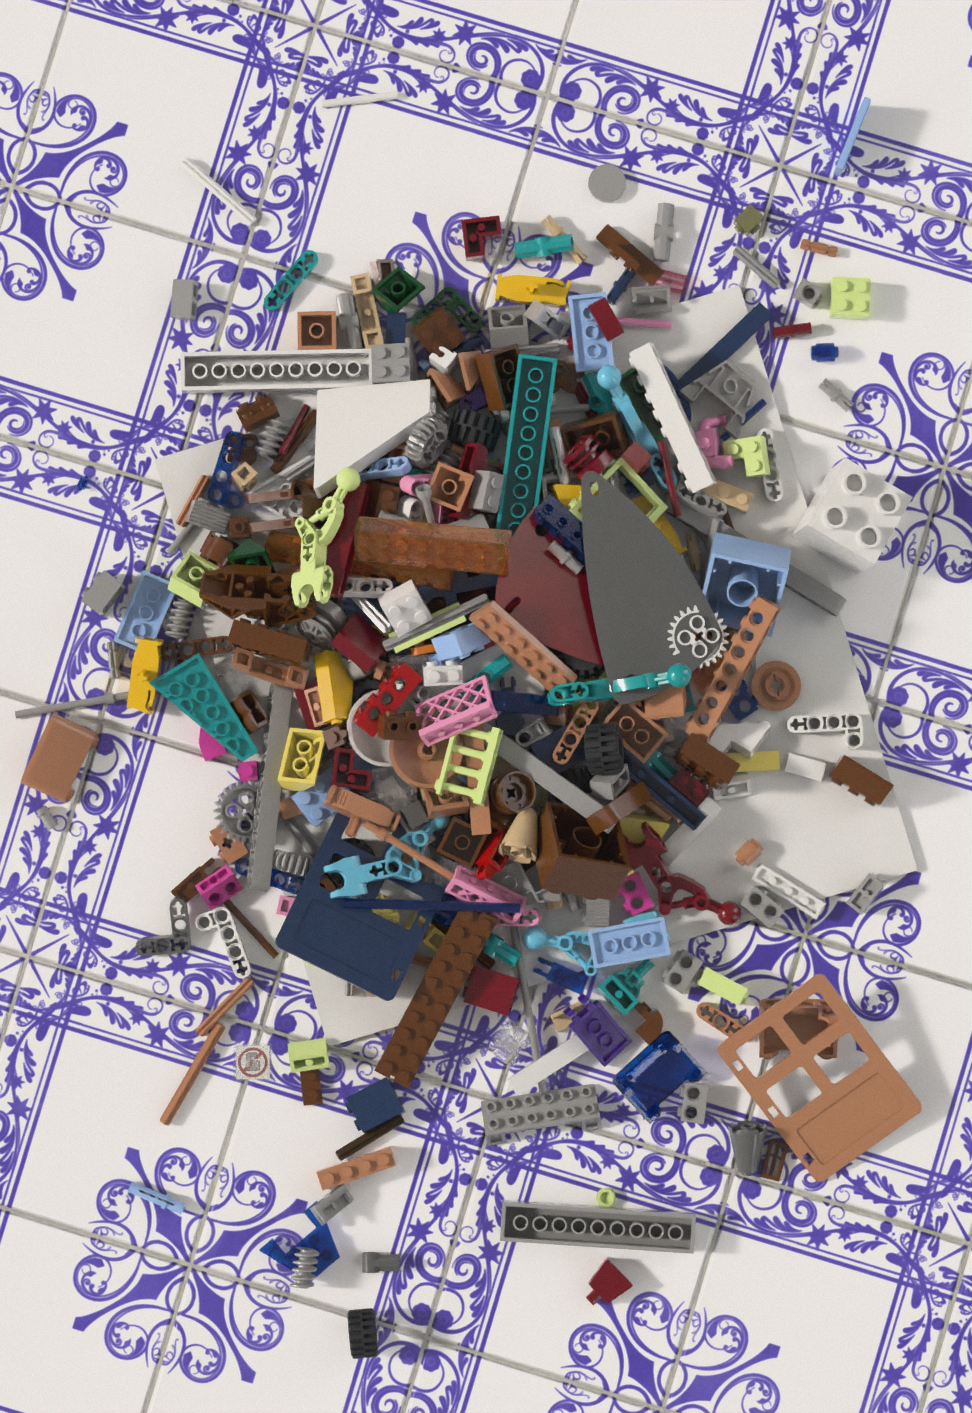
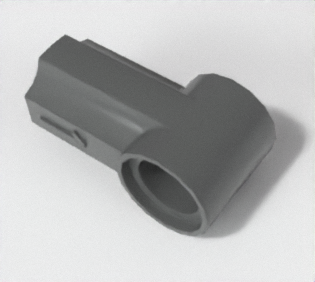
(374, 1262)

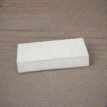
(805, 767)

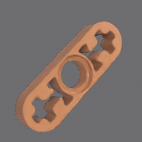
(711, 1009)

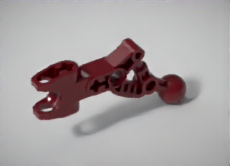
(649, 856)

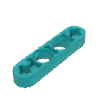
(288, 278)

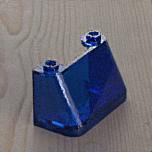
(657, 1074)

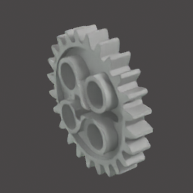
(231, 824)

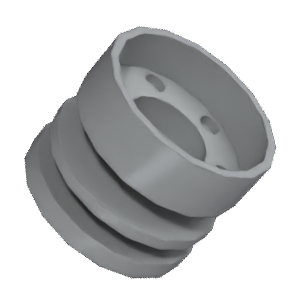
(324, 625)

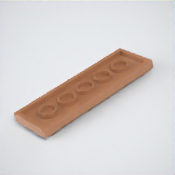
(522, 646)

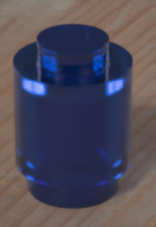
(824, 352)

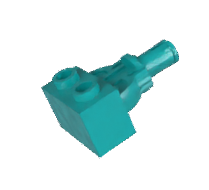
(622, 989)

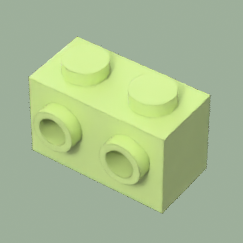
(308, 1055)

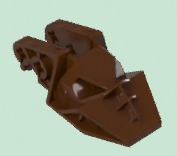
(299, 489)
(255, 593)

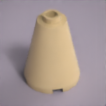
(521, 838)

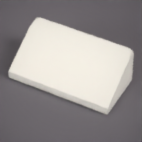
(737, 787)

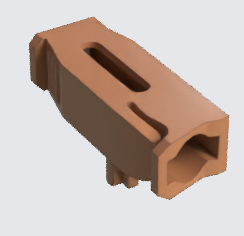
(359, 810)

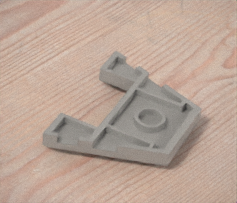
(730, 388)
(515, 878)

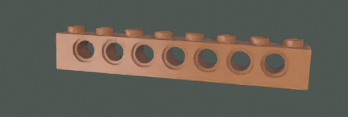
(751, 647)

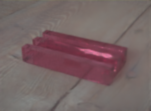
(676, 275)

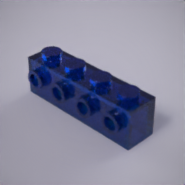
(561, 525)

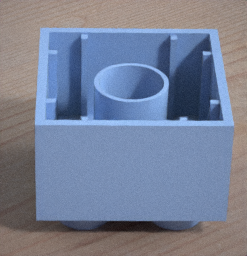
(739, 573)

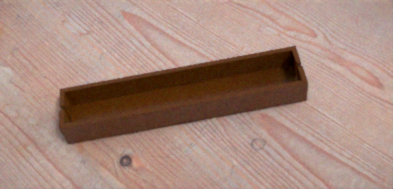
(435, 996)

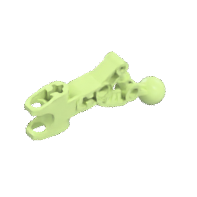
(314, 573)

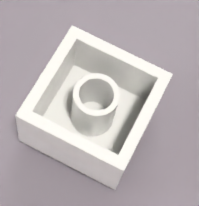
(404, 608)

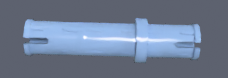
(177, 1207)

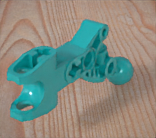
(600, 690)

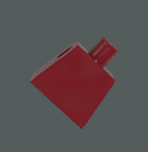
(607, 1283)

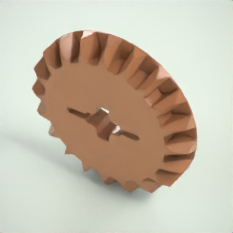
(783, 674)

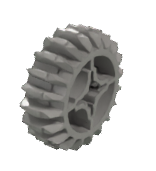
(426, 442)
(291, 862)

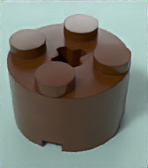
(217, 549)

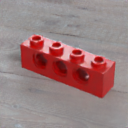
(410, 681)

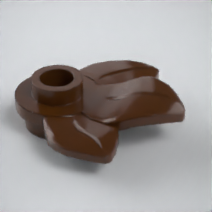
(566, 378)
(249, 453)

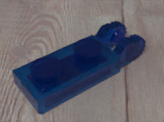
(563, 976)

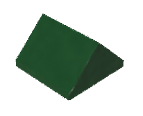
(397, 290)
(250, 554)

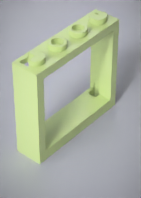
(634, 478)

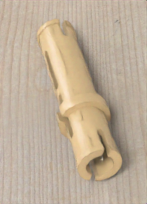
(556, 230)

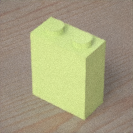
(722, 986)

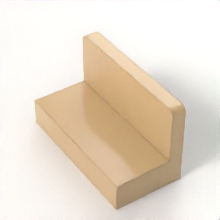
(559, 1018)

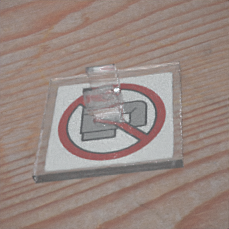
(252, 1062)

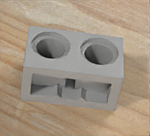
(547, 319)
(759, 910)
(686, 973)
(698, 1102)

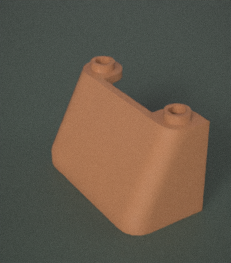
(59, 757)
(805, 1021)

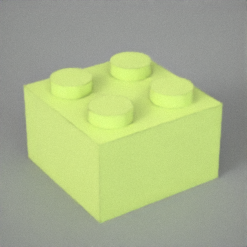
(849, 298)
(188, 577)

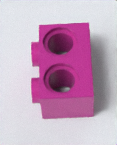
(219, 887)
(638, 891)

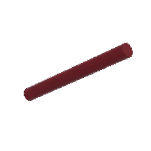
(669, 478)

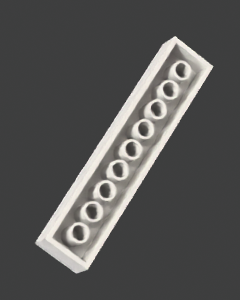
(274, 370)

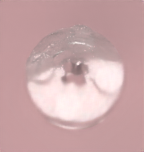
(509, 1042)

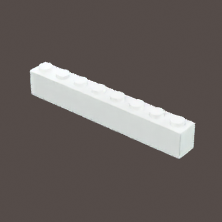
(672, 417)

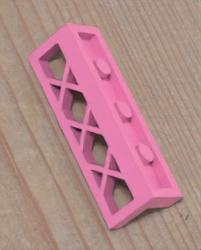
(487, 890)

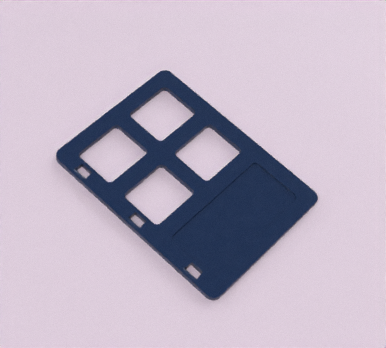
(354, 940)

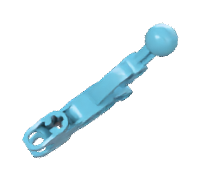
(609, 378)
(358, 875)
(535, 938)

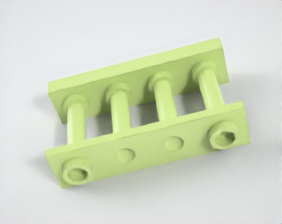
(483, 775)

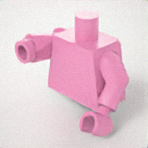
(709, 442)

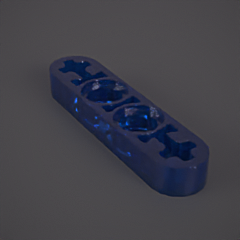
(294, 878)

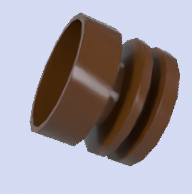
(520, 793)

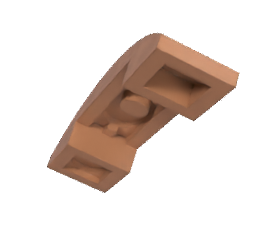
(269, 670)

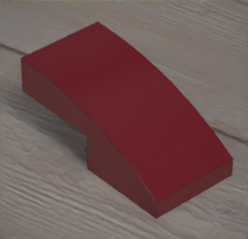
(605, 319)

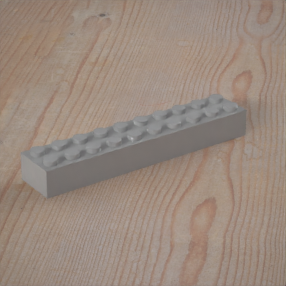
(598, 1226)

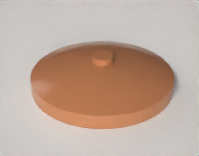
(423, 764)

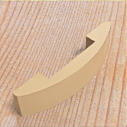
(366, 310)

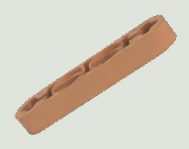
(577, 732)

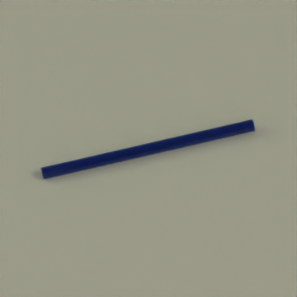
(432, 905)

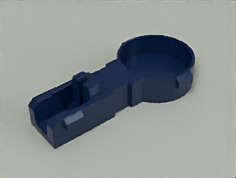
(509, 721)

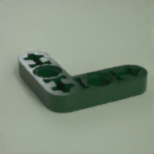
(451, 306)

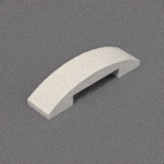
(684, 835)

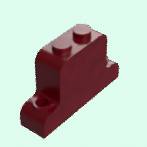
(473, 459)

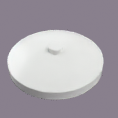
(372, 749)

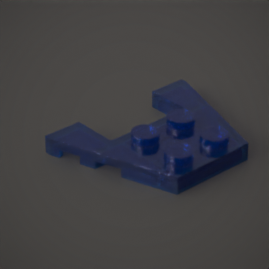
(318, 1239)

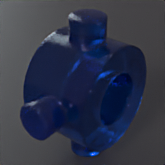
(83, 482)

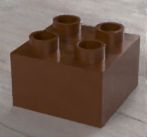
(575, 858)

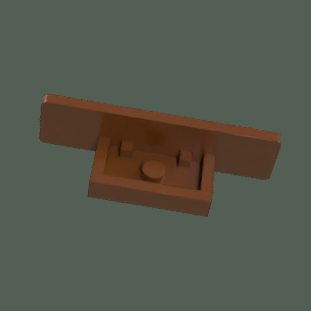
(633, 258)

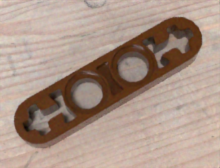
(197, 648)

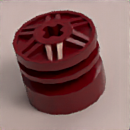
(587, 457)

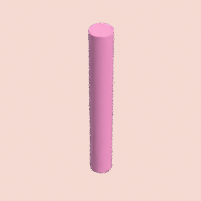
(644, 322)

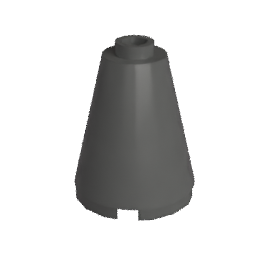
(747, 1145)

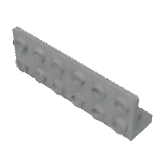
(540, 1111)

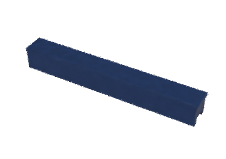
(662, 789)

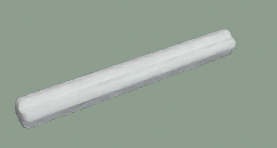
(218, 191)

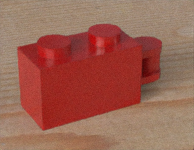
(489, 859)

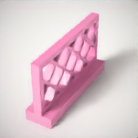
(459, 720)

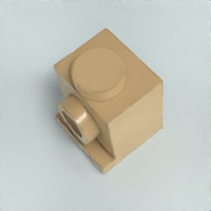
(245, 481)

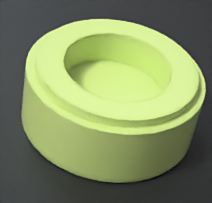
(605, 1197)

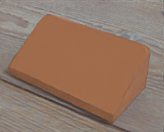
(314, 704)

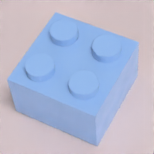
(460, 642)

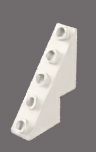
(742, 736)

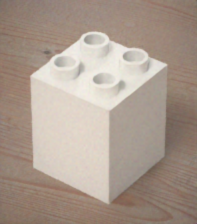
(852, 516)

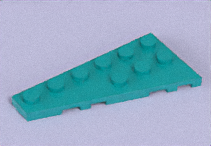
(201, 699)

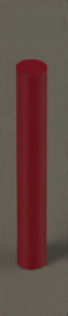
(294, 429)

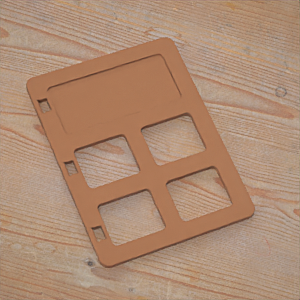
(846, 1114)

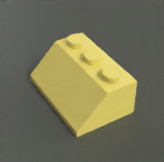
(301, 759)

